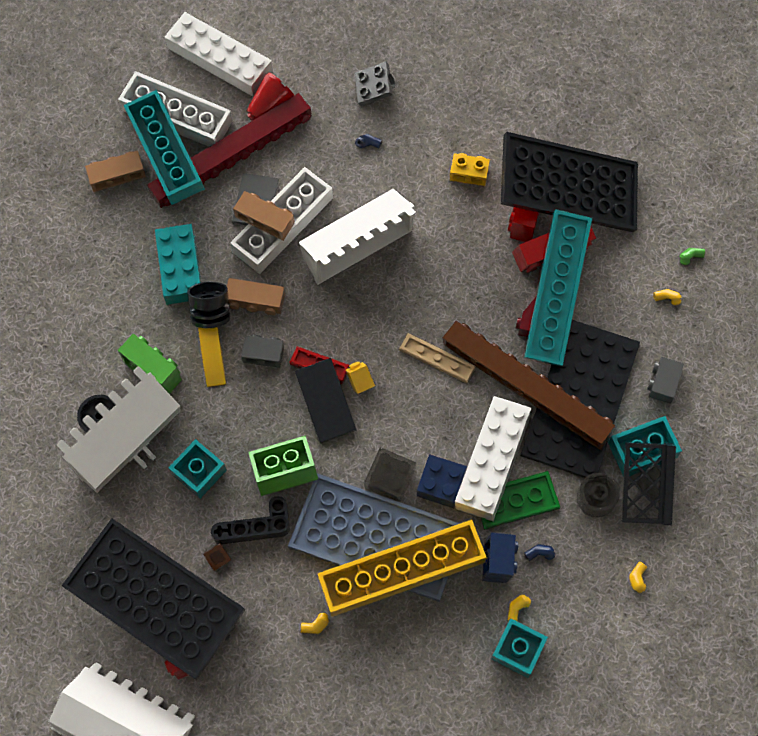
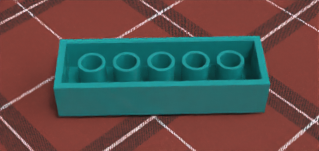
(164, 147)

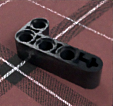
(251, 524)

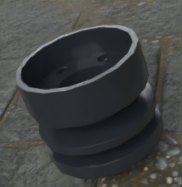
(209, 304)

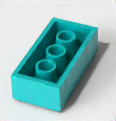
(177, 262)

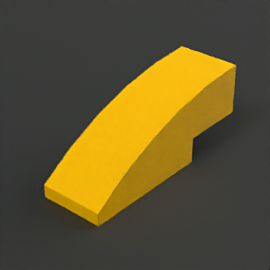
(212, 356)

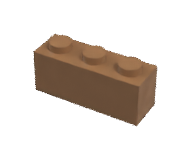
(115, 171)
(264, 215)
(255, 296)

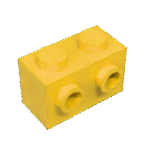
(469, 169)

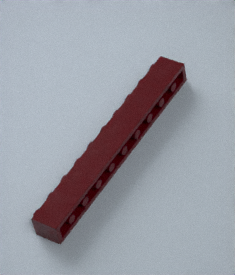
(243, 142)

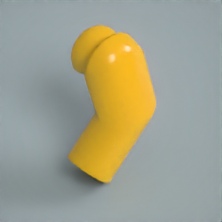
(636, 577)
(317, 626)

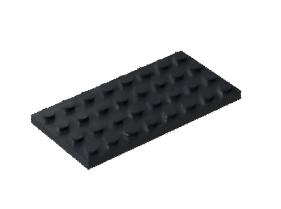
(569, 179)
(597, 374)
(154, 598)

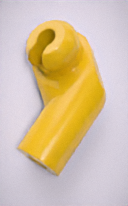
(668, 294)
(517, 604)

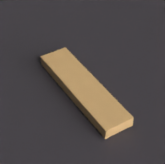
(437, 358)

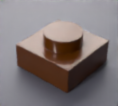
(217, 556)

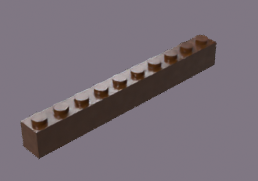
(529, 385)

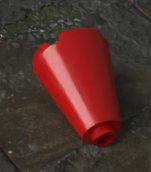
(268, 95)

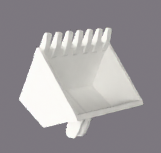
(357, 235)
(120, 432)
(103, 708)

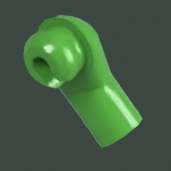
(690, 253)

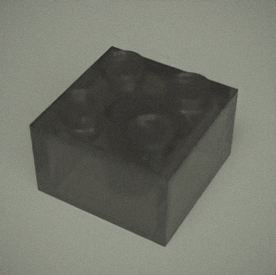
(390, 475)

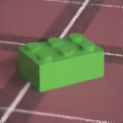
(138, 353)
(283, 465)

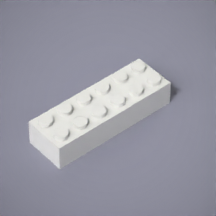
(218, 53)
(190, 114)
(305, 199)
(493, 458)

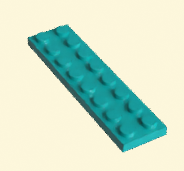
(558, 288)

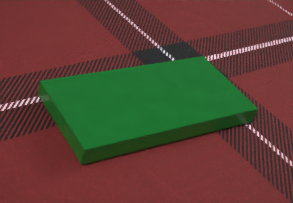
(525, 499)

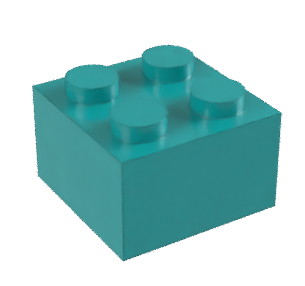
(197, 468)
(519, 648)

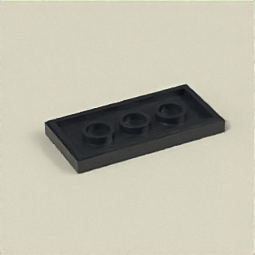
(325, 400)

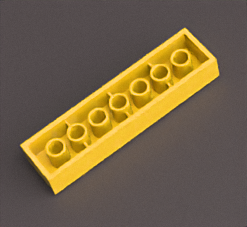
(401, 568)

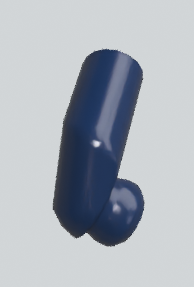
(367, 140)
(539, 549)

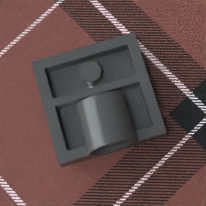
(374, 83)

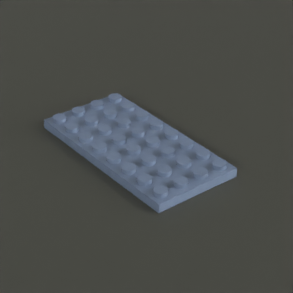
(352, 523)

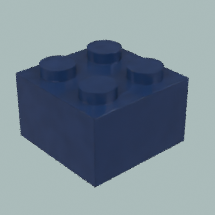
(441, 481)
(500, 555)

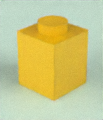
(359, 377)

